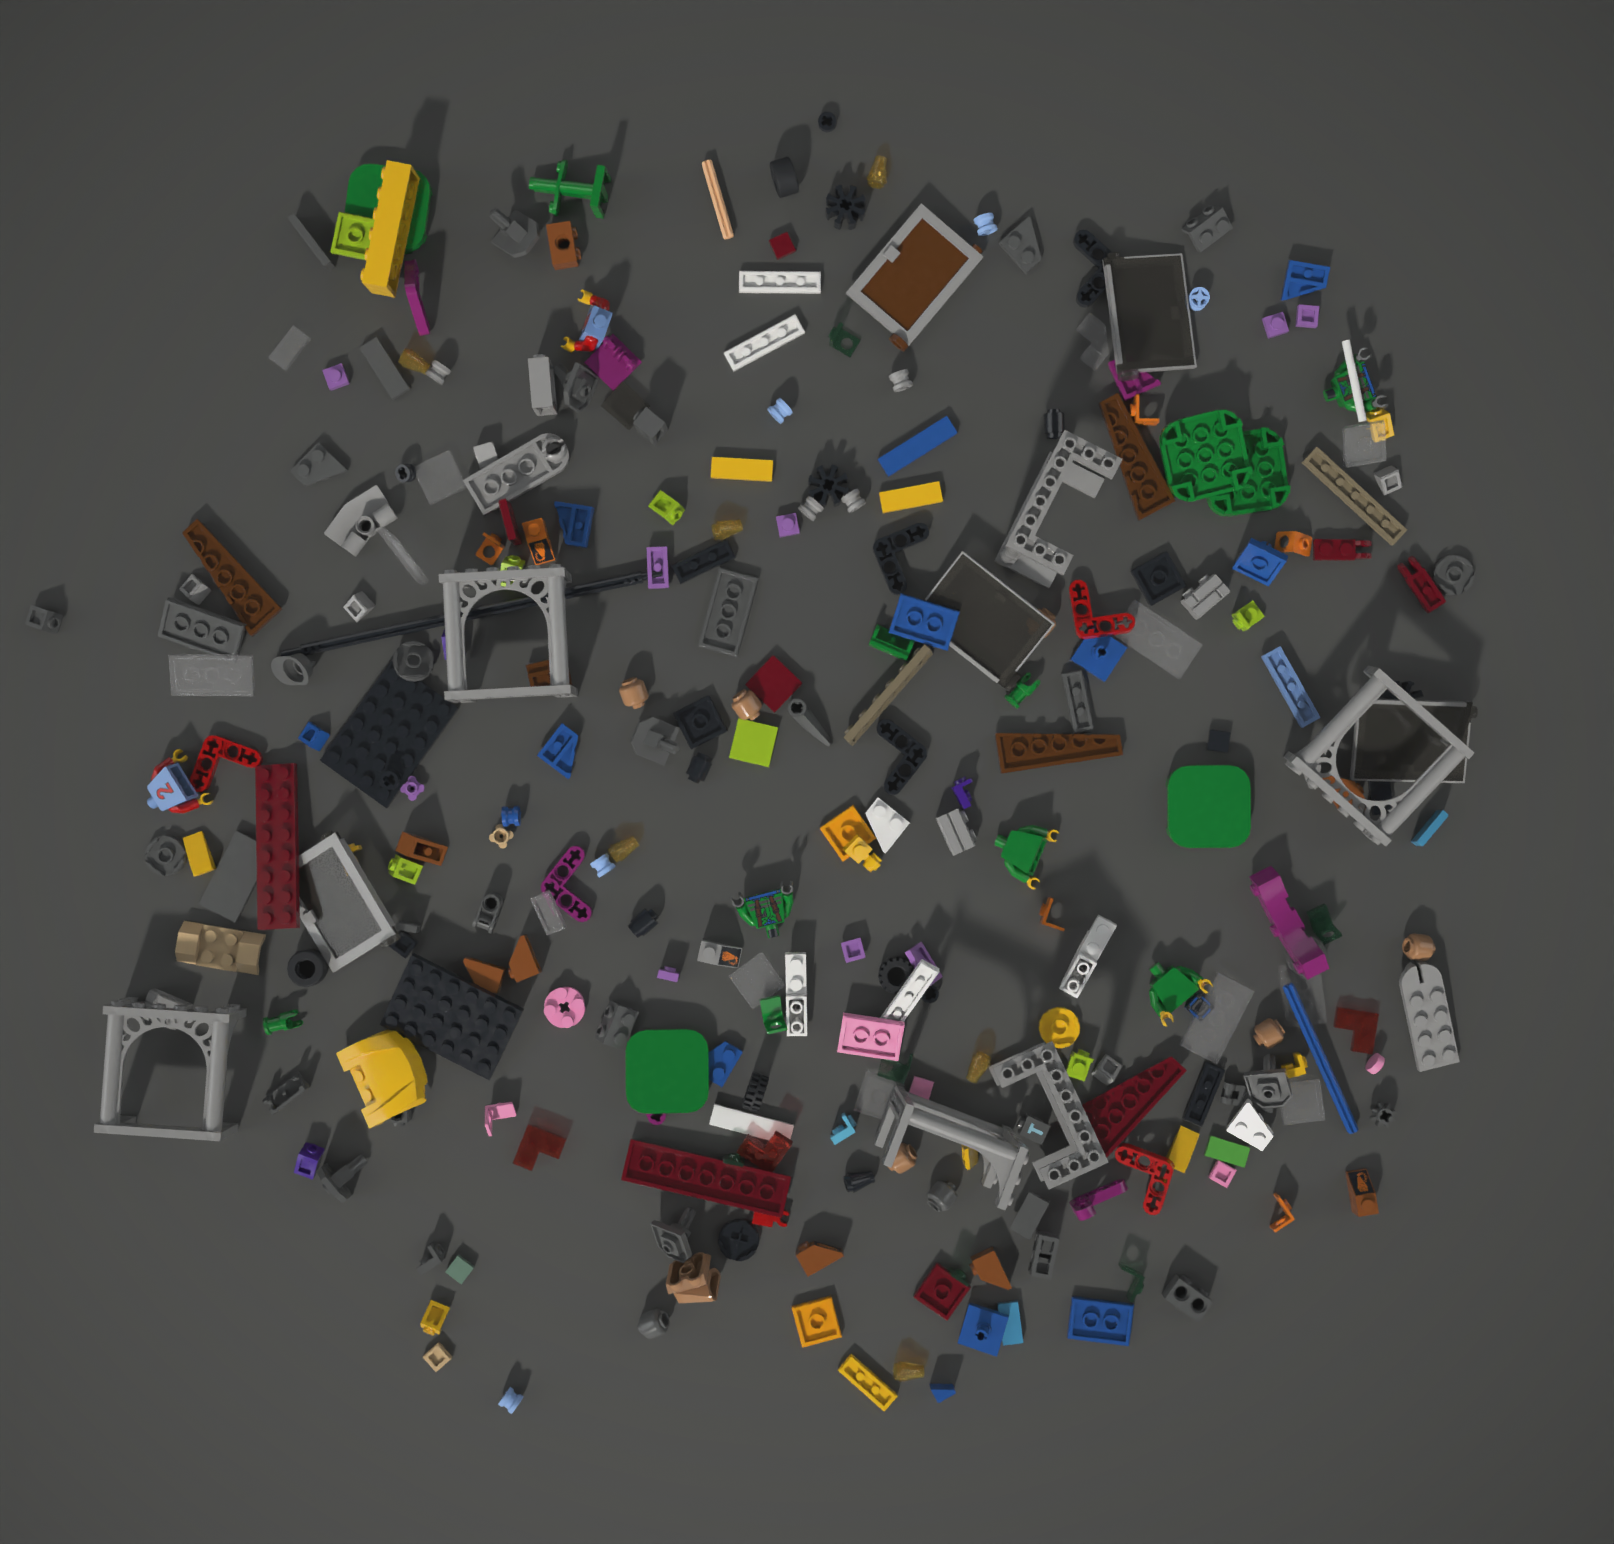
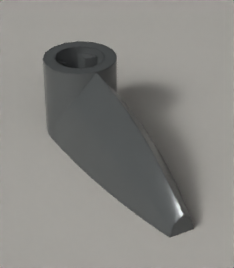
(809, 722)

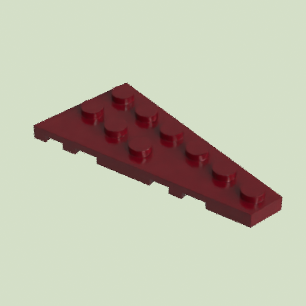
(1125, 1105)

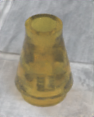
(878, 174)
(412, 361)
(726, 528)
(622, 849)
(979, 1064)
(907, 1371)

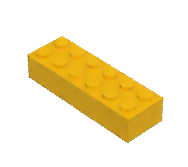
(390, 228)

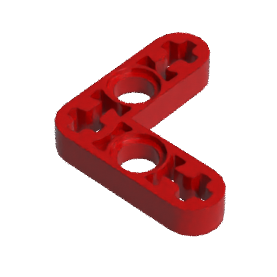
(1088, 619)
(221, 751)
(1153, 1168)

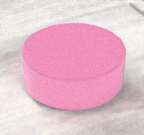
(1375, 1063)

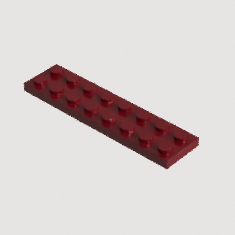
(277, 846)
(706, 1178)

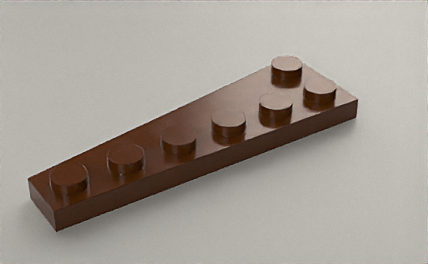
(1142, 477)
(241, 590)
(1035, 750)

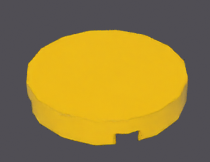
(1059, 1026)

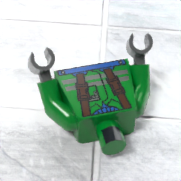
(1342, 390)
(766, 908)

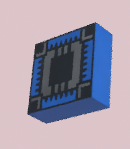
(1194, 1004)

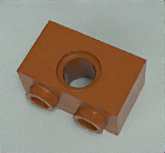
(560, 233)

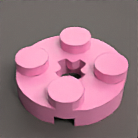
(553, 1010)

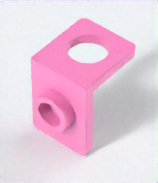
(498, 1111)

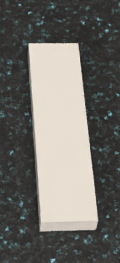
(780, 282)
(764, 342)
(911, 991)
(748, 1122)

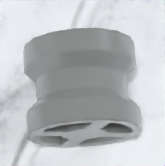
(438, 372)
(900, 380)
(853, 500)
(811, 508)

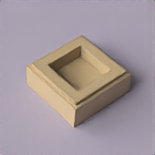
(437, 1356)

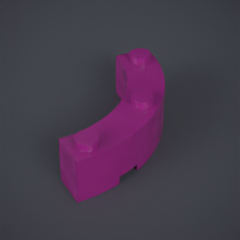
(1287, 924)

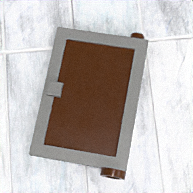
(914, 276)

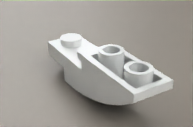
(1087, 956)
(796, 993)

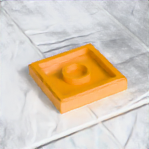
(843, 828)
(816, 1321)

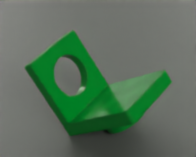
(772, 1014)

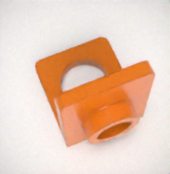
(1134, 411)
(493, 541)
(1298, 542)
(1044, 911)
(1288, 1218)

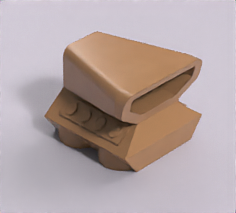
(693, 1280)

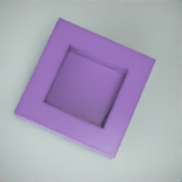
(1307, 316)
(1275, 325)
(336, 377)
(787, 525)
(853, 950)
(668, 973)

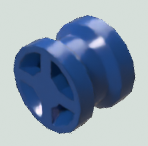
(511, 816)

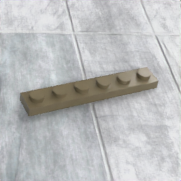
(1354, 496)
(893, 688)

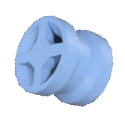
(985, 224)
(1202, 297)
(780, 410)
(603, 865)
(510, 1400)

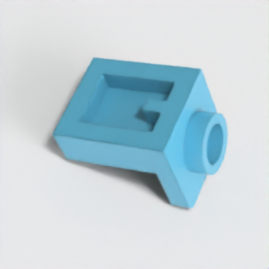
(840, 1132)

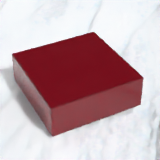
(782, 245)

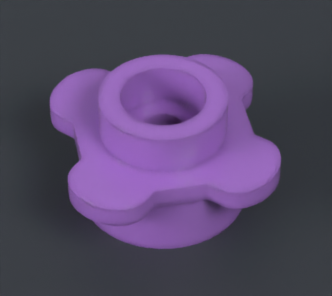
(418, 788)

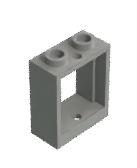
(542, 385)

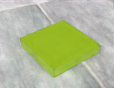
(351, 235)
(753, 742)

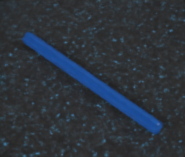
(1320, 1058)

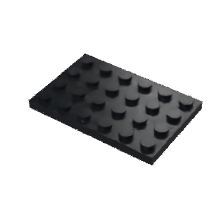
(389, 733)
(451, 1016)

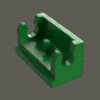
(890, 643)

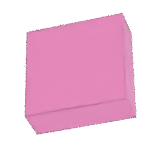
(921, 1087)
(1222, 1173)

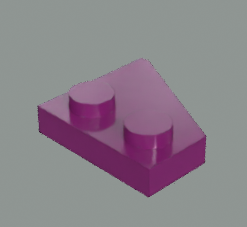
(1130, 388)

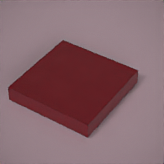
(510, 522)
(773, 683)
(941, 1291)

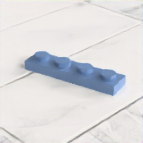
(1290, 687)

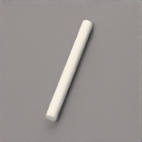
(1354, 381)

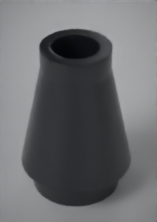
(858, 1180)

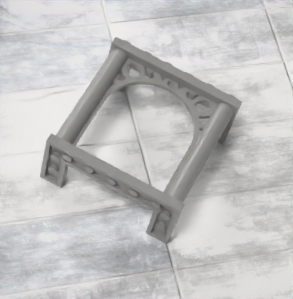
(1021, 548)
(554, 582)
(1309, 757)
(221, 1027)
(1000, 1146)
(1084, 1147)

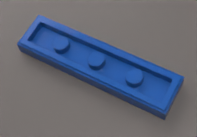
(917, 446)

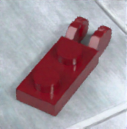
(1339, 549)
(1422, 585)

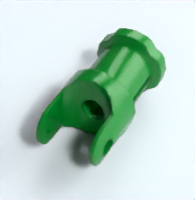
(1021, 691)
(281, 1022)

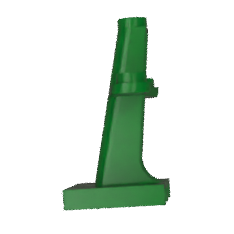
(594, 191)

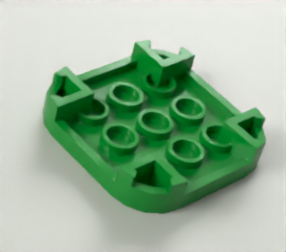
(363, 199)
(1204, 455)
(1267, 484)
(1208, 806)
(667, 1071)

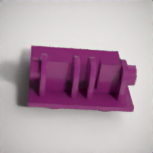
(612, 362)

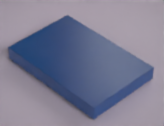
(924, 622)
(1100, 1320)

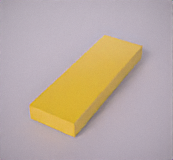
(741, 469)
(910, 497)
(867, 1382)

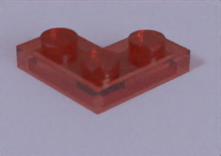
(1363, 1026)
(536, 1141)
(764, 1155)

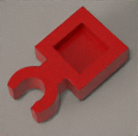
(767, 1220)

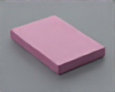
(870, 1036)

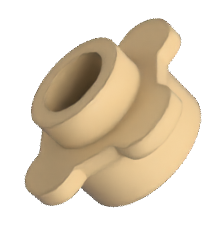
(502, 842)

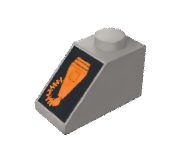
(719, 954)

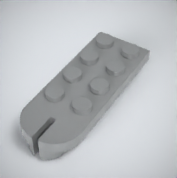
(518, 472)
(1428, 1016)

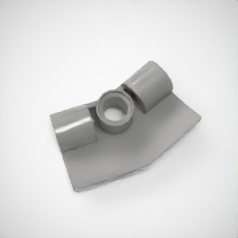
(348, 523)

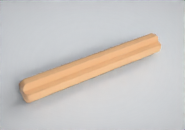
(717, 199)

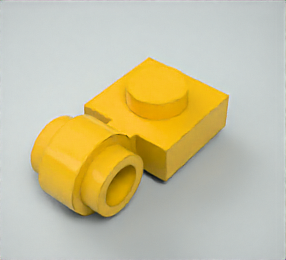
(860, 850)

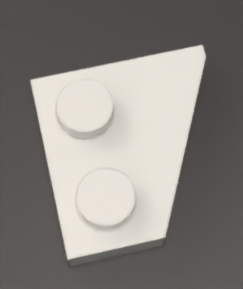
(885, 823)
(1250, 1126)

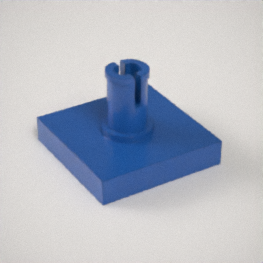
(1260, 561)
(1099, 655)
(983, 1329)

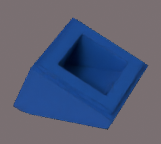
(314, 736)
(942, 1391)

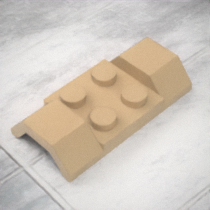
(219, 947)

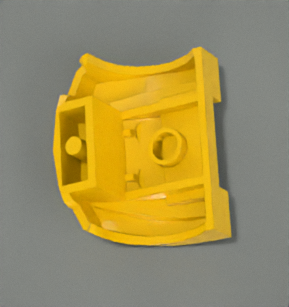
(386, 1074)

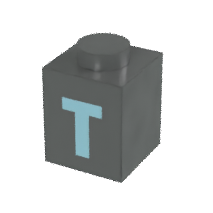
(1033, 1128)

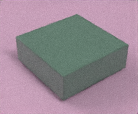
(459, 1269)

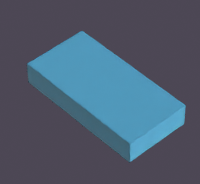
(1429, 828)
(1013, 1329)

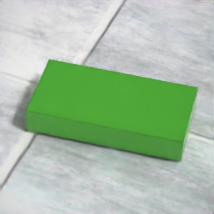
(1227, 1151)

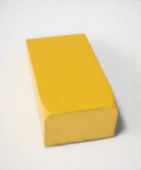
(199, 854)
(1182, 1148)
(969, 1156)

